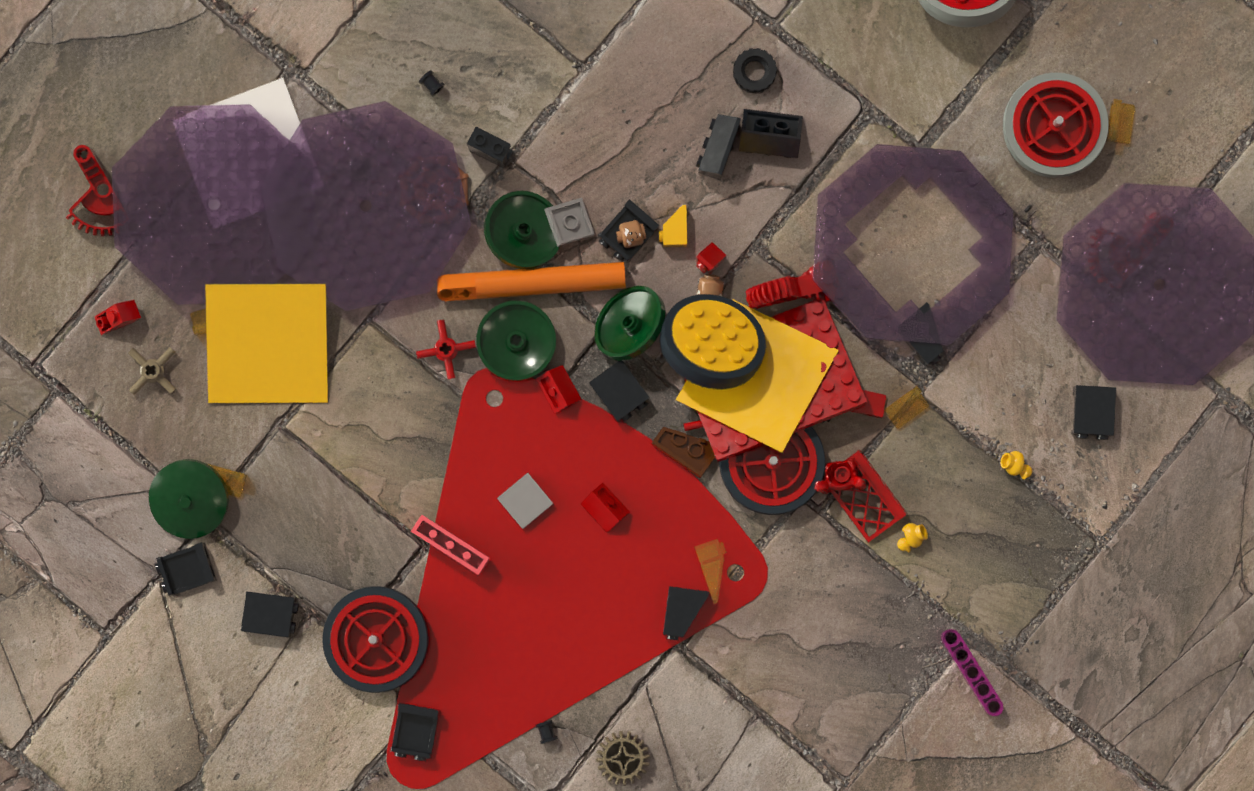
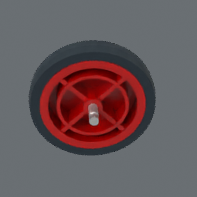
(775, 480)
(375, 639)

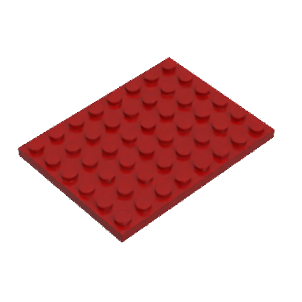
(835, 395)

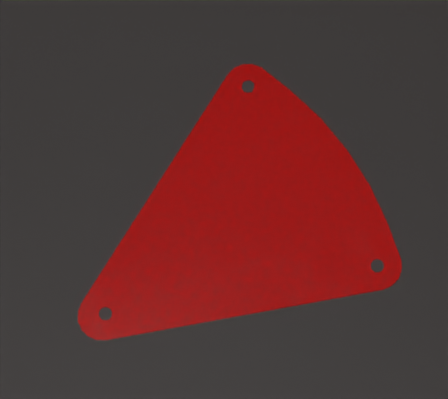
(562, 597)

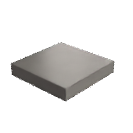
(569, 222)
(525, 500)

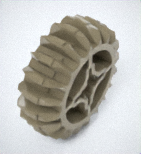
(624, 775)

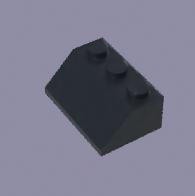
(771, 133)
(718, 146)

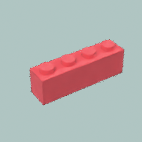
(450, 544)

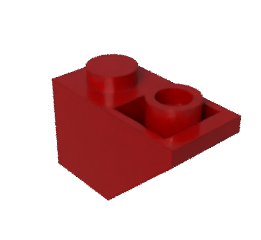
(710, 258)
(117, 316)

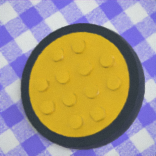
(712, 341)

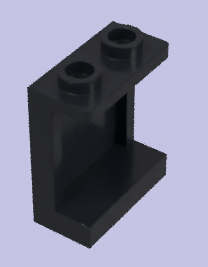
(490, 147)
(628, 213)
(620, 391)
(1094, 411)
(185, 569)
(269, 614)
(415, 731)

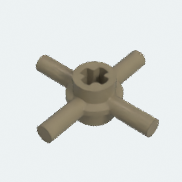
(146, 364)

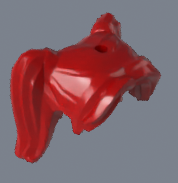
(836, 482)

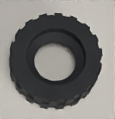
(754, 85)

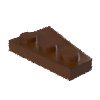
(687, 450)

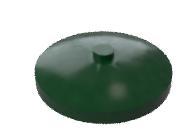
(520, 230)
(629, 323)
(516, 340)
(188, 498)

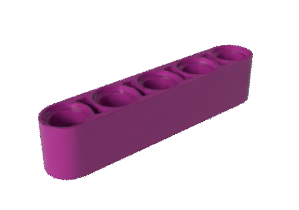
(979, 679)

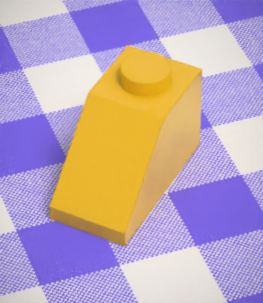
(675, 229)

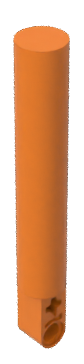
(531, 281)

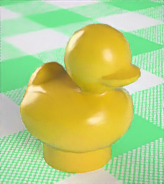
(1014, 464)
(913, 537)

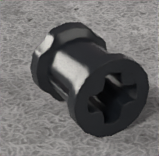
(431, 83)
(546, 732)

